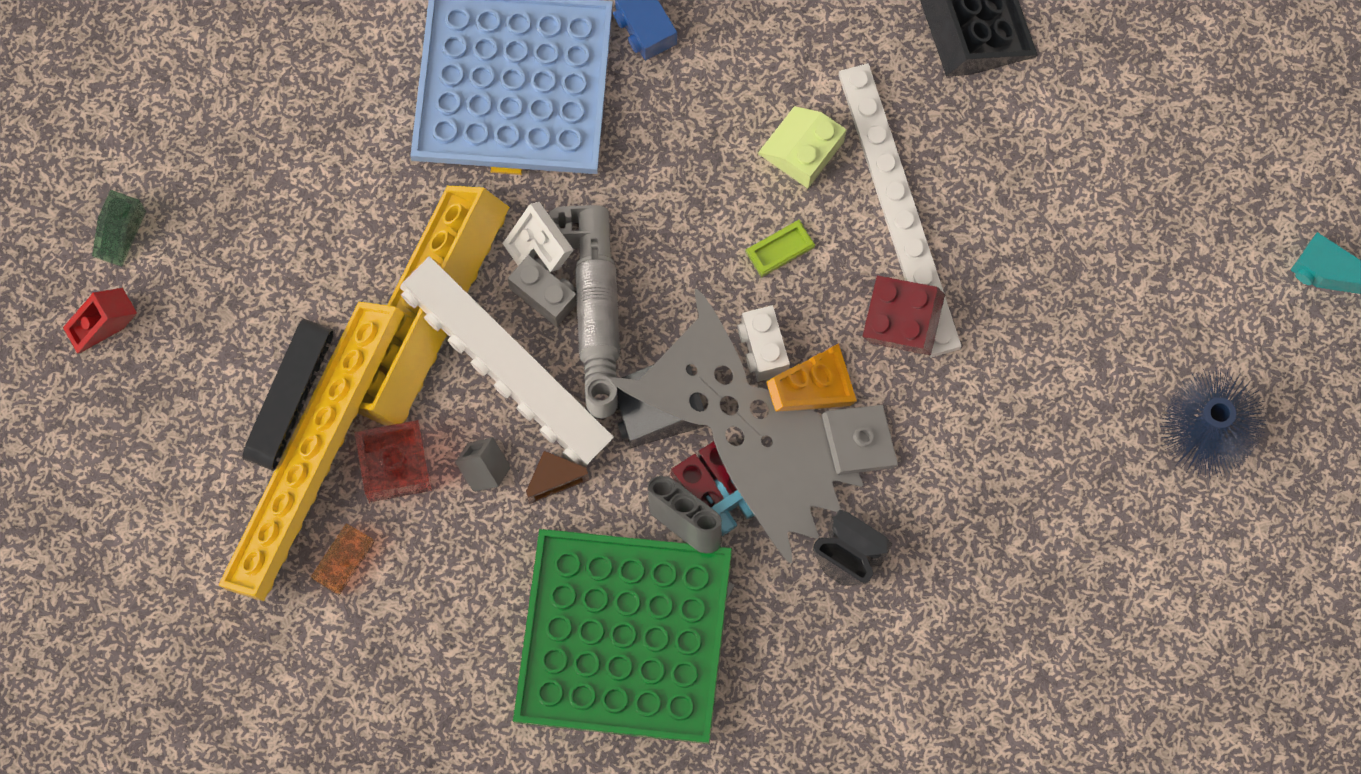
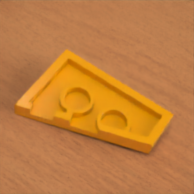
(813, 384)

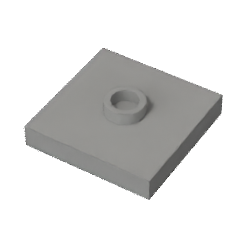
(859, 439)

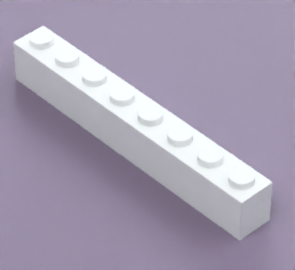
(506, 362)

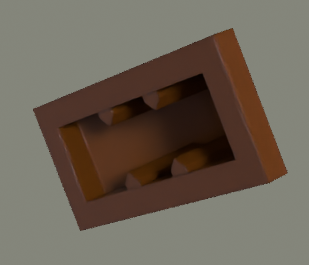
(553, 476)

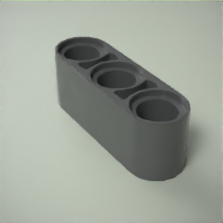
(684, 514)

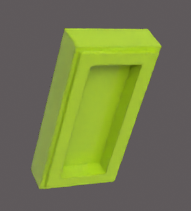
(780, 248)

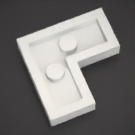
(538, 234)

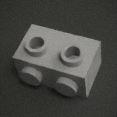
(542, 290)

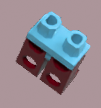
(717, 493)

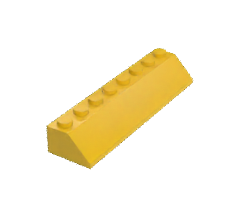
(458, 242)

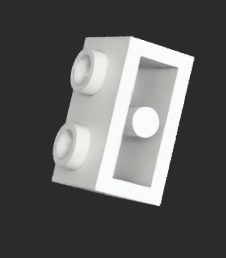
(765, 343)

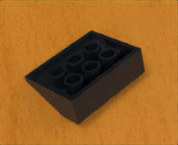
(978, 34)

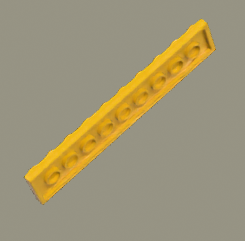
(311, 450)

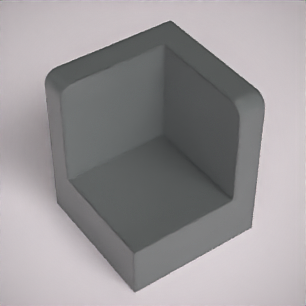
(483, 464)

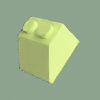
(803, 144)

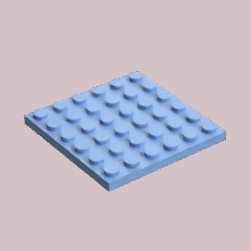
(513, 84)

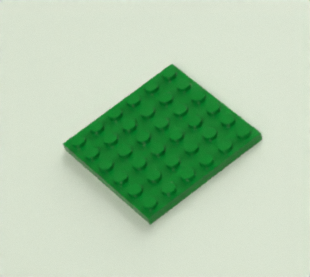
(623, 636)

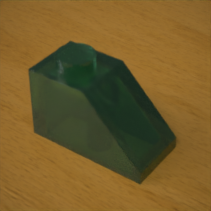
(117, 227)

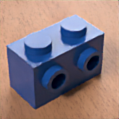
(647, 26)

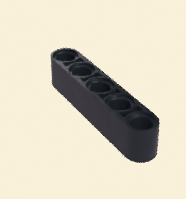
(286, 394)

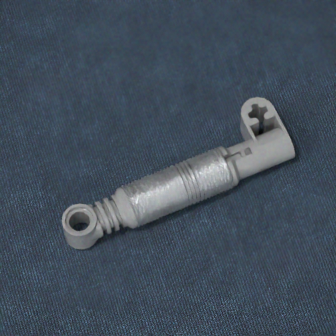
(595, 301)

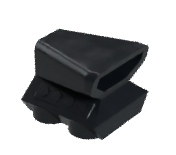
(851, 550)

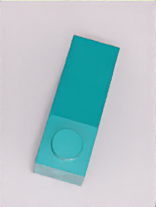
(1328, 266)

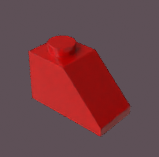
(99, 318)

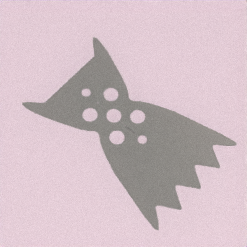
(773, 480)

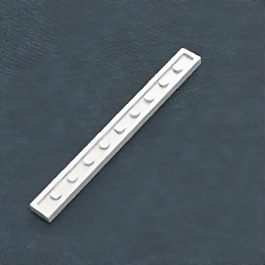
(895, 193)

